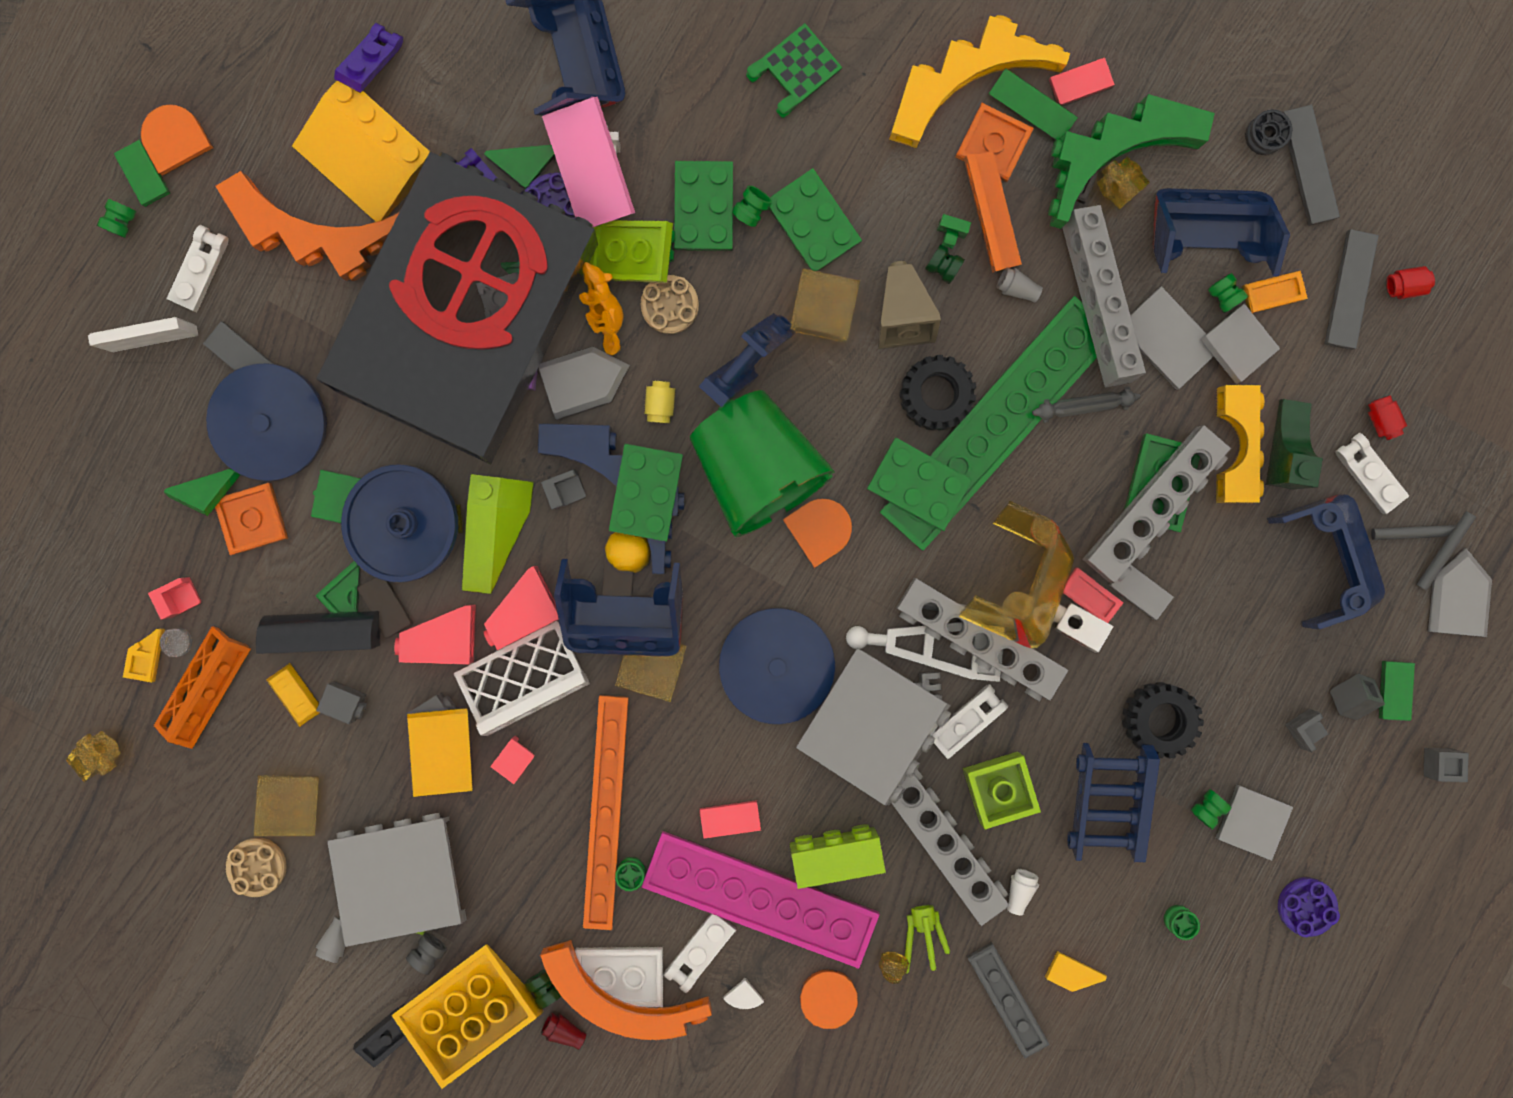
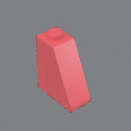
(522, 611)
(440, 640)

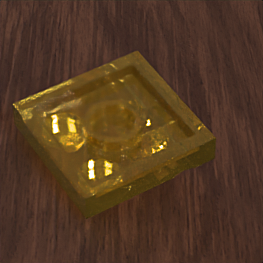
(651, 674)
(286, 805)

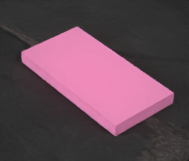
(588, 162)

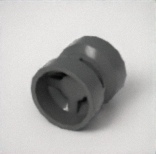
(426, 954)

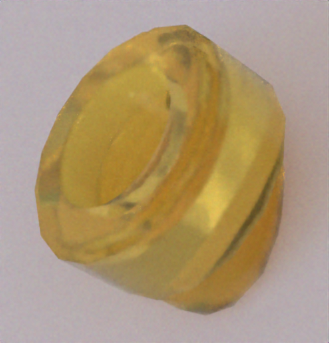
(893, 964)

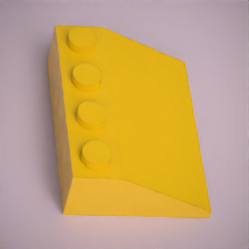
(361, 150)
(466, 1015)

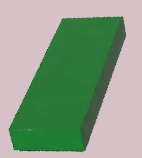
(1032, 104)

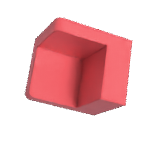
(174, 598)
(513, 760)

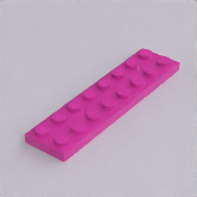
(760, 899)

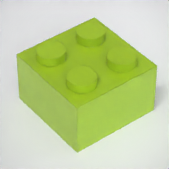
(1001, 790)

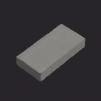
(1143, 593)

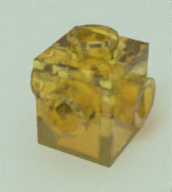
(1122, 181)
(94, 755)

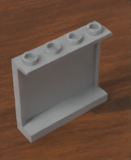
(874, 727)
(395, 880)

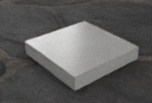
(1240, 344)
(1254, 822)

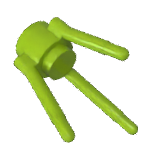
(924, 919)

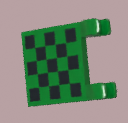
(798, 65)

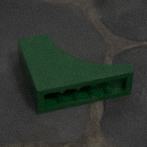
(1292, 457)

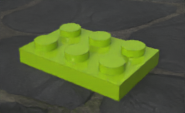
(634, 250)

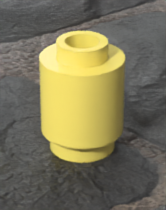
(659, 402)

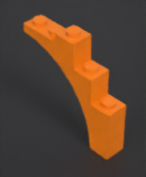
(306, 241)

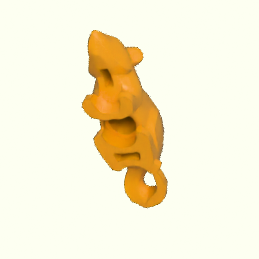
(605, 310)

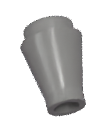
(1018, 285)
(331, 944)

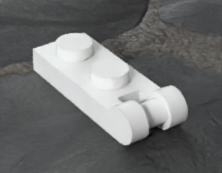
(198, 269)
(1372, 474)
(968, 721)
(700, 951)

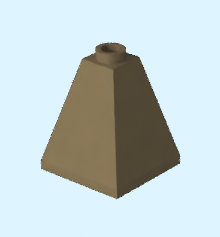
(907, 310)

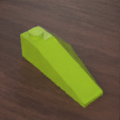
(493, 523)

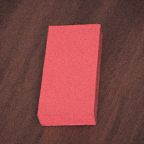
(1081, 82)
(1091, 595)
(730, 819)

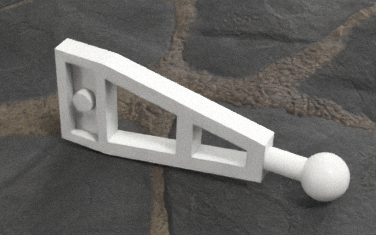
(859, 637)

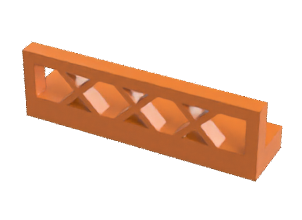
(992, 211)
(203, 691)

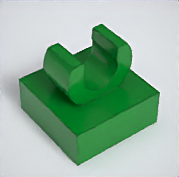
(953, 228)

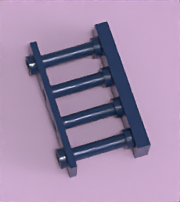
(739, 372)
(1138, 816)

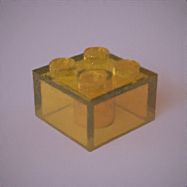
(824, 305)

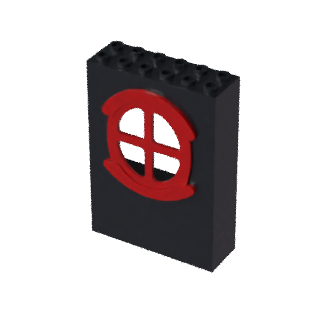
(424, 363)

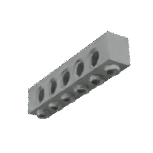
(1103, 297)
(1199, 442)
(1048, 674)
(982, 905)

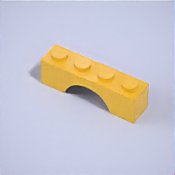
(1241, 408)

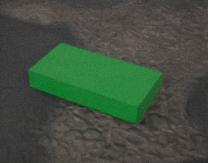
(141, 173)
(1397, 690)

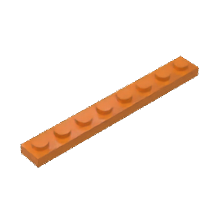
(605, 812)

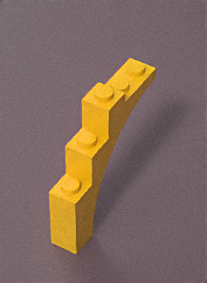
(963, 64)

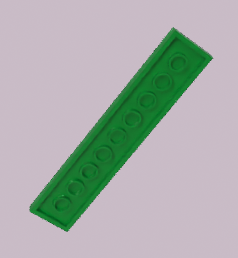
(1005, 411)

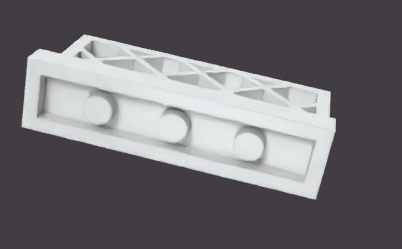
(528, 703)

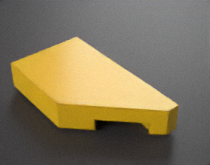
(144, 658)
(1072, 973)

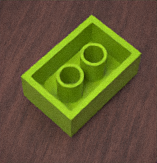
(837, 856)

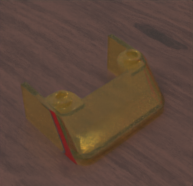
(1023, 616)

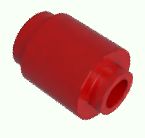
(1410, 282)
(1387, 417)

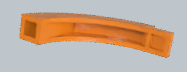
(611, 1013)

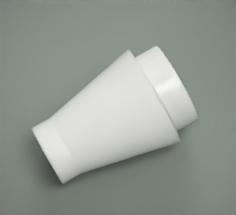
(1022, 889)

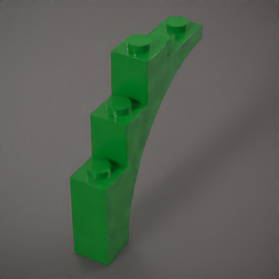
(1152, 123)

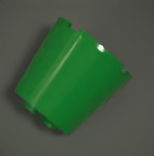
(757, 461)

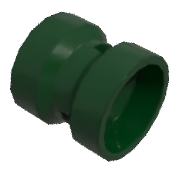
(945, 264)
(542, 989)

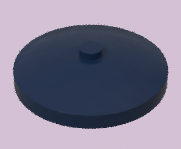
(266, 421)
(399, 523)
(776, 666)

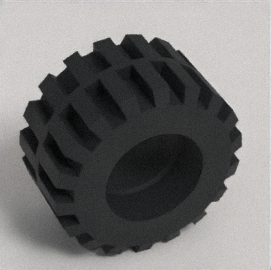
(955, 375)
(1185, 725)

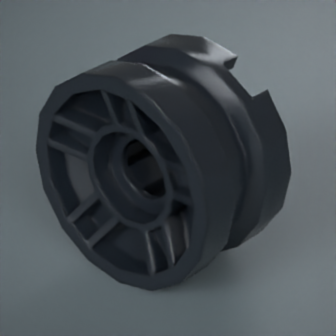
(1268, 120)

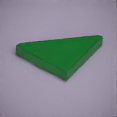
(522, 163)
(203, 492)
(342, 591)

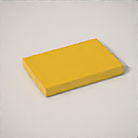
(440, 752)

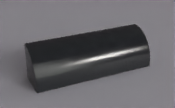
(318, 632)

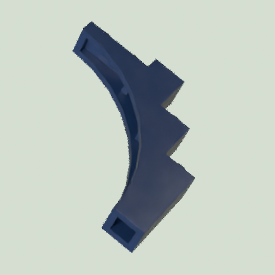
(593, 448)

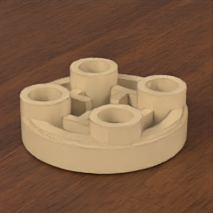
(670, 305)
(255, 867)

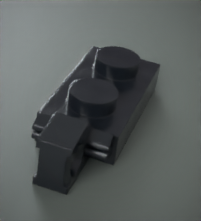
(380, 1040)

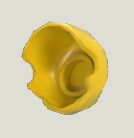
(627, 552)

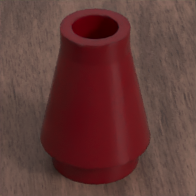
(562, 1031)

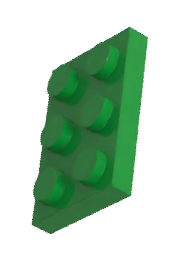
(703, 206)
(813, 221)
(1151, 457)
(919, 484)
(646, 492)

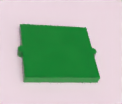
(331, 495)

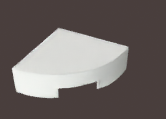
(743, 996)

